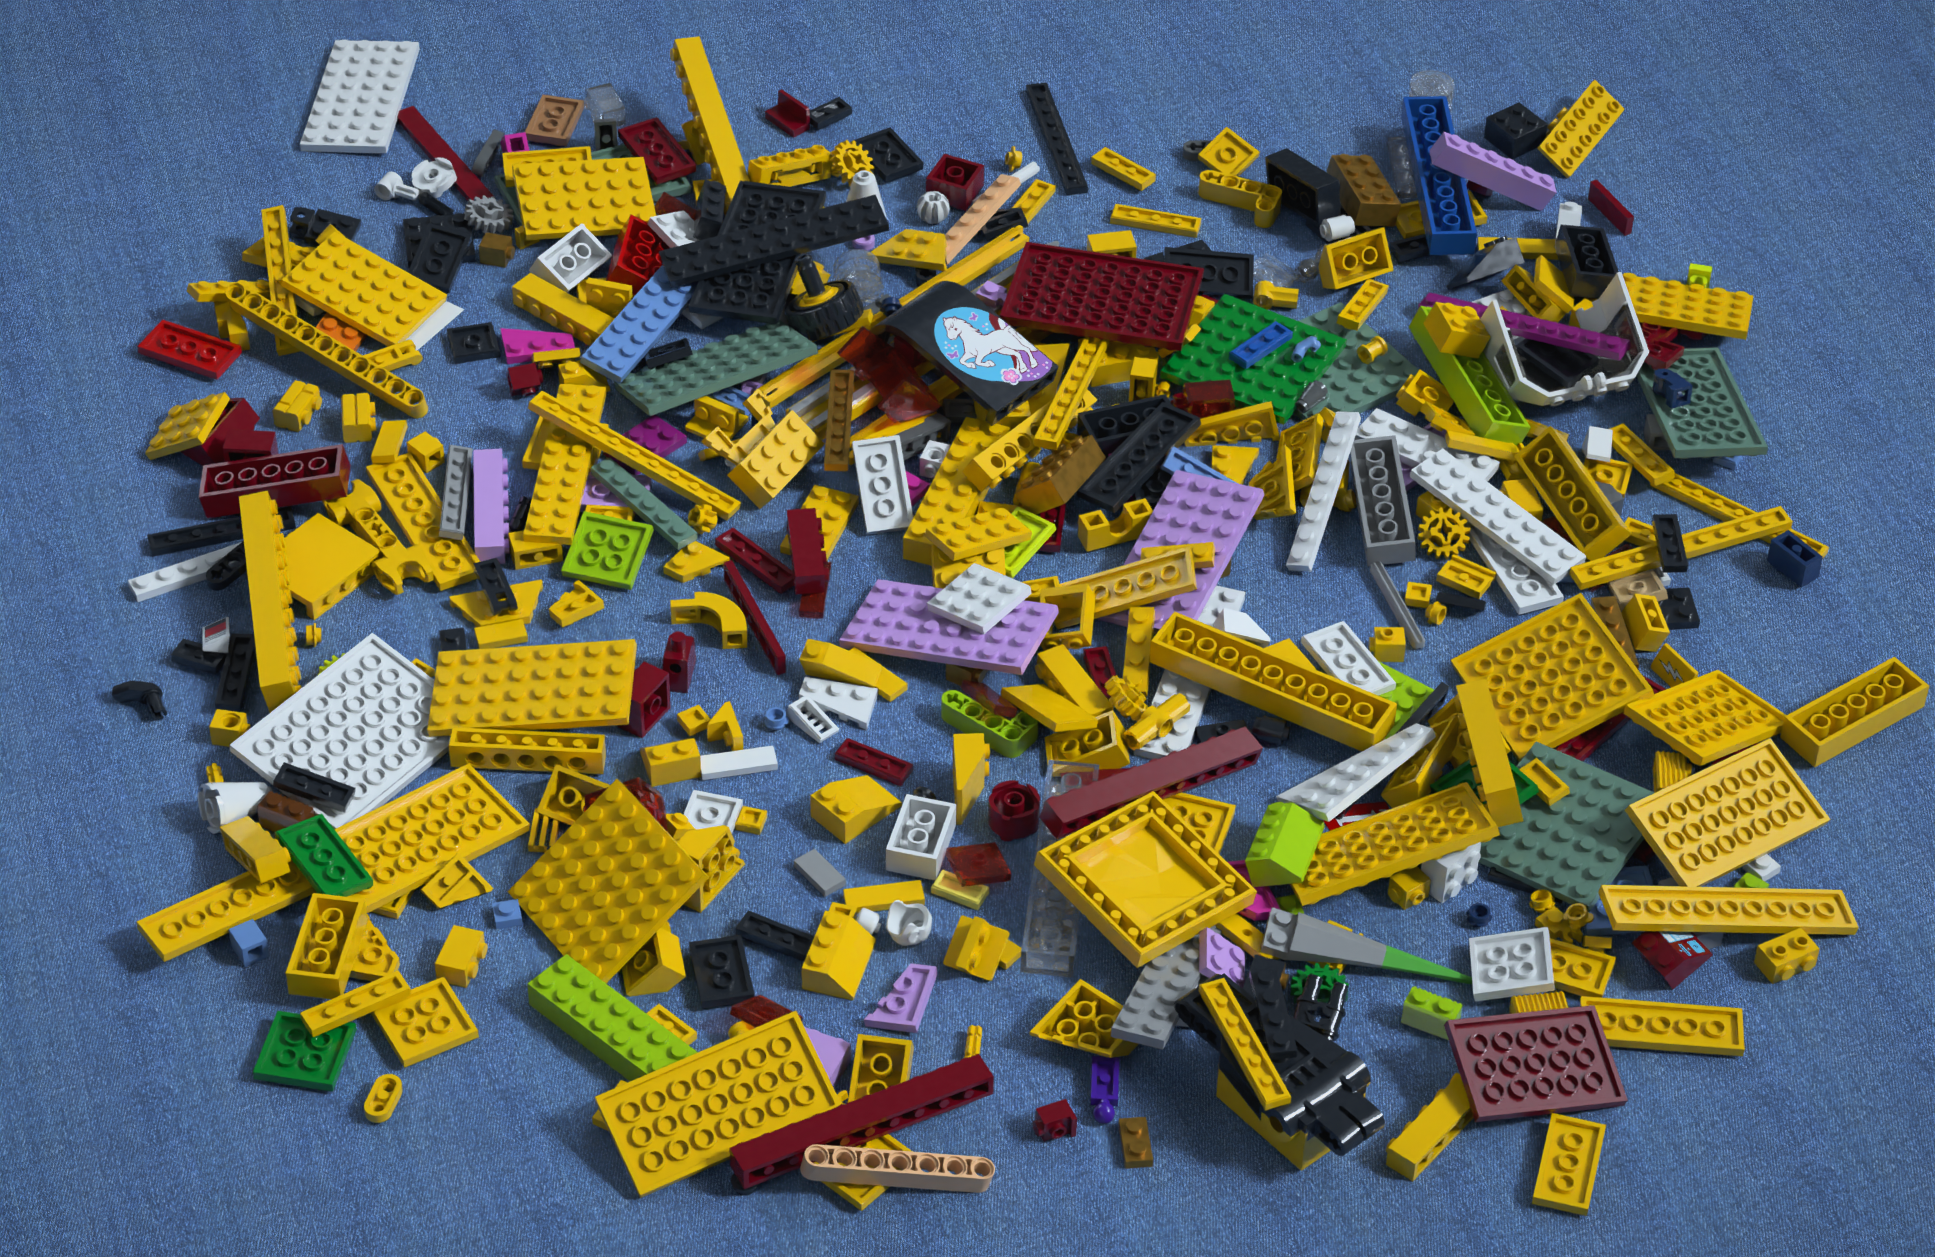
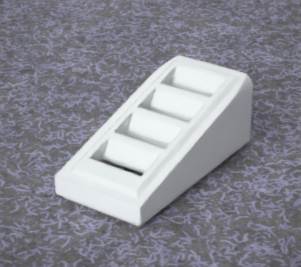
(806, 704)

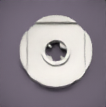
(434, 186)

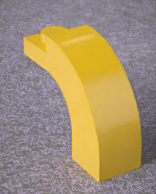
(716, 612)

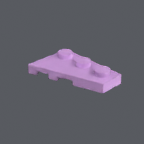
(906, 1002)

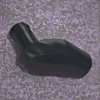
(142, 692)

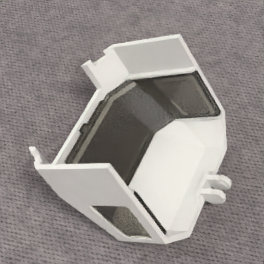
(1610, 315)

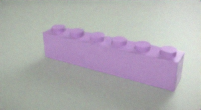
(1492, 171)
(489, 505)

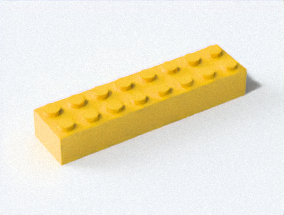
(951, 492)

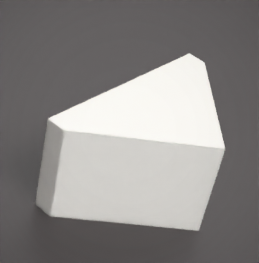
(1598, 444)

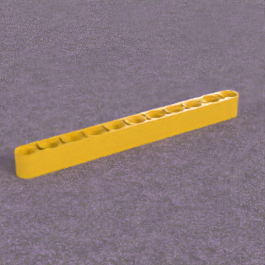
(333, 356)

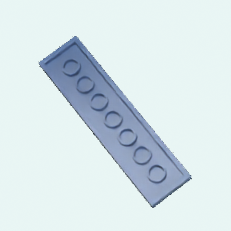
(638, 327)

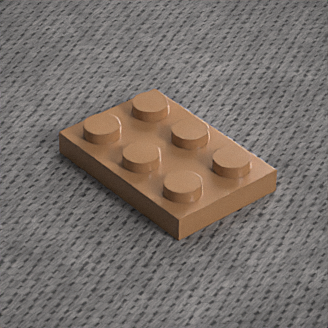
(554, 120)

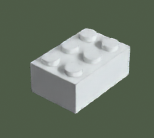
(920, 837)

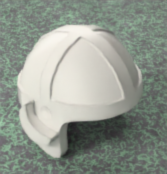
(908, 923)

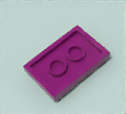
(654, 436)

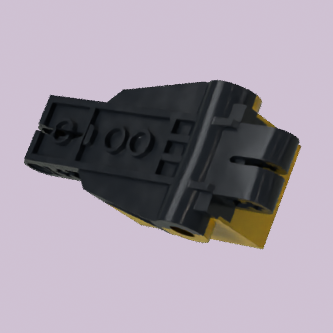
(1324, 1085)

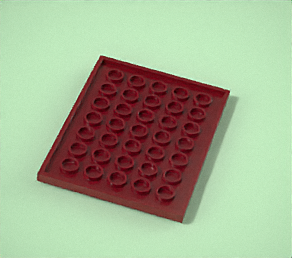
(1102, 296)

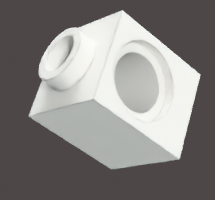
(932, 458)

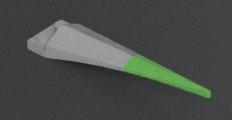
(1310, 939)

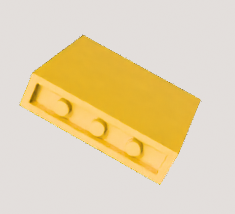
(326, 563)

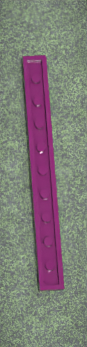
(1547, 331)

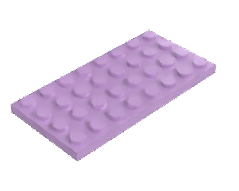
(1189, 513)
(898, 623)

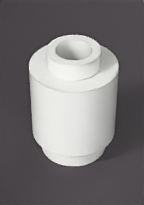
(1337, 227)

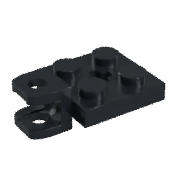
(315, 224)

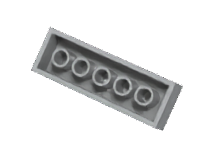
(1382, 500)

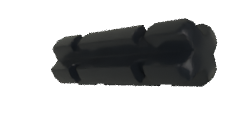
(434, 204)
(520, 515)

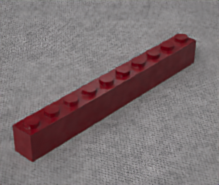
(1164, 776)
(863, 1119)

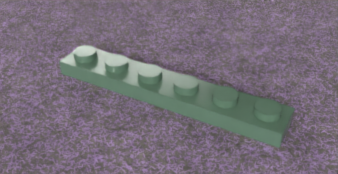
(644, 503)

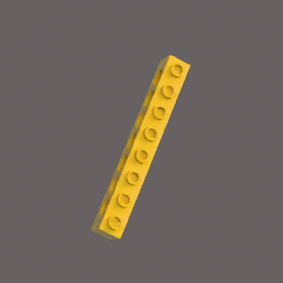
(1014, 448)

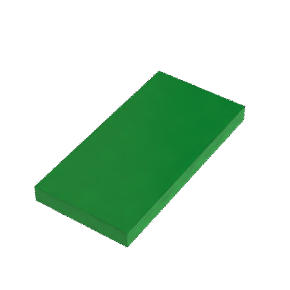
(324, 857)

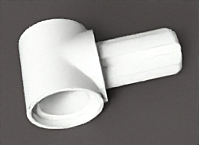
(392, 187)

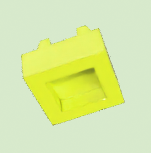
(1699, 275)

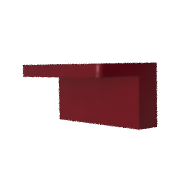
(789, 115)

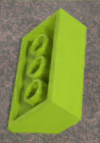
(1283, 845)

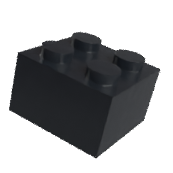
(1515, 130)

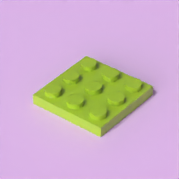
(607, 550)

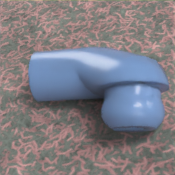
(1301, 347)

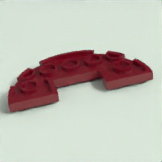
(1661, 351)

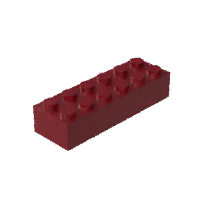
(287, 477)

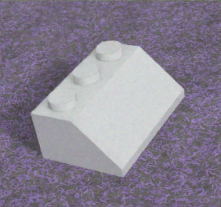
(571, 259)

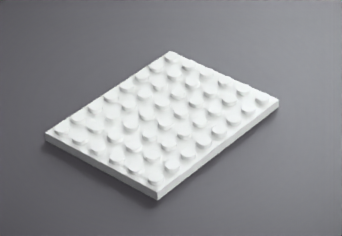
(354, 725)

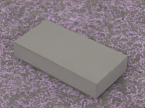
(819, 872)

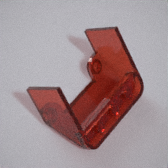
(891, 374)

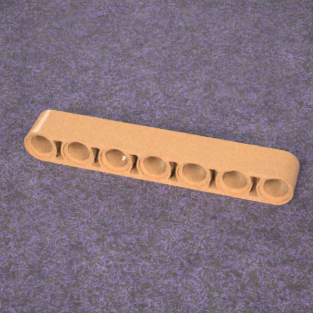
(886, 1175)

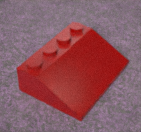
(635, 254)

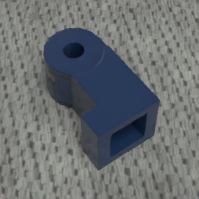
(1670, 387)

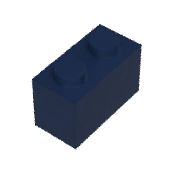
(1794, 558)

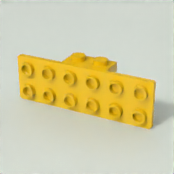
(1579, 128)

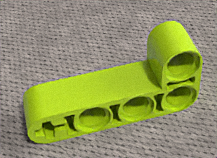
(1003, 736)

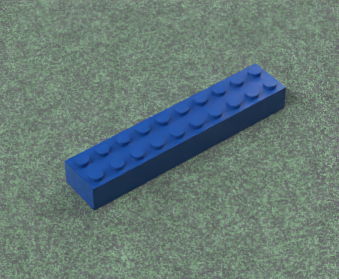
(1440, 193)

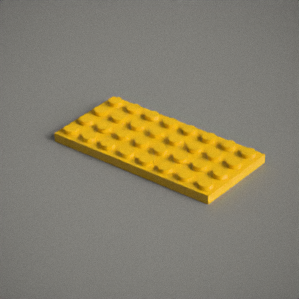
(533, 687)
(1727, 815)
(425, 828)
(1395, 842)
(713, 1100)

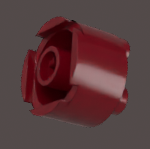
(1013, 810)

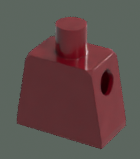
(680, 651)

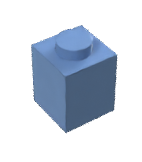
(248, 942)

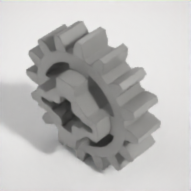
(488, 214)

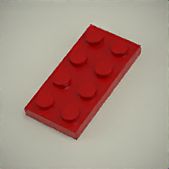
(189, 349)

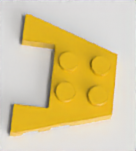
(736, 452)

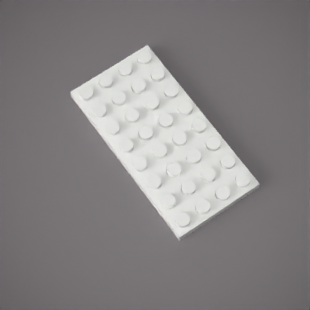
(360, 96)

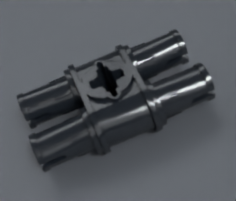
(1330, 1012)

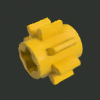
(702, 518)

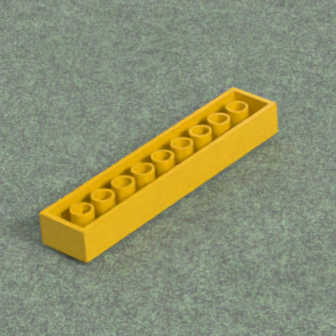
(270, 598)
(1272, 682)

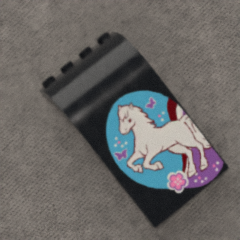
(971, 347)

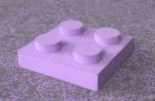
(1220, 957)

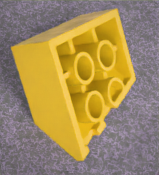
(716, 855)
(1084, 1022)

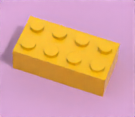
(775, 459)
(326, 946)

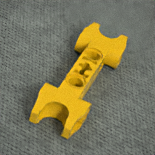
(397, 562)

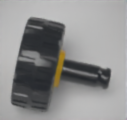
(822, 307)

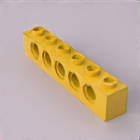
(527, 750)

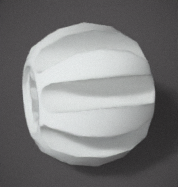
(933, 207)

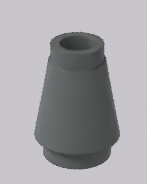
(1312, 395)

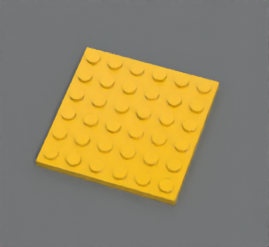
(1554, 676)
(608, 883)

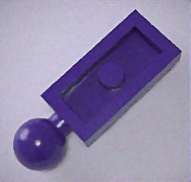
(1104, 1087)

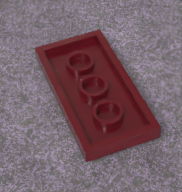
(661, 151)

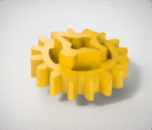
(849, 160)
(1434, 535)
(1126, 698)

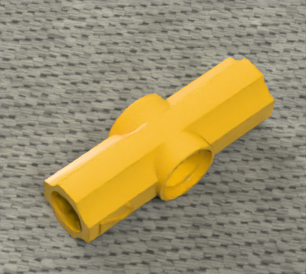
(1156, 721)

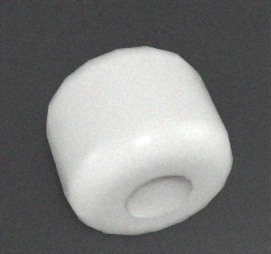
(869, 920)

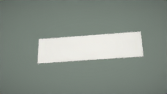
(434, 324)

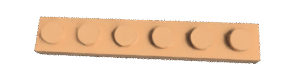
(979, 214)

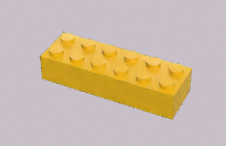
(1572, 494)
(1854, 711)
(1487, 752)

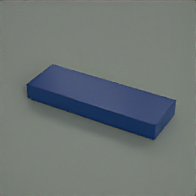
(1260, 345)

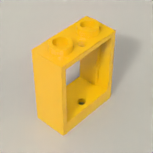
(1070, 597)

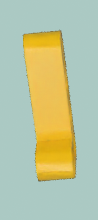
(1242, 193)

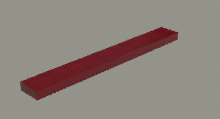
(436, 147)

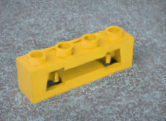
(792, 167)

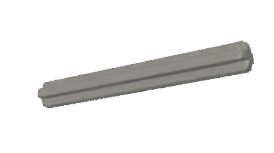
(1397, 605)

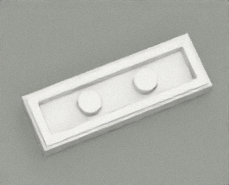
(738, 762)

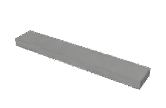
(455, 492)

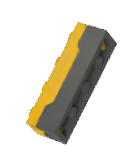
(917, 432)

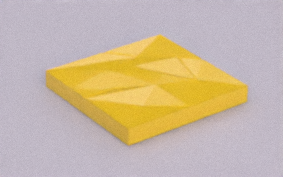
(1145, 878)

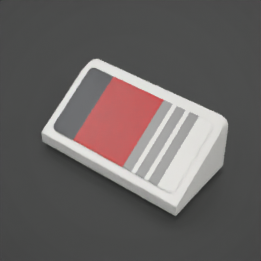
(216, 636)

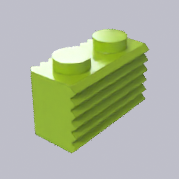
(1429, 1011)

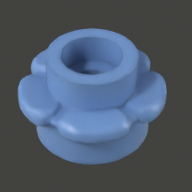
(776, 718)

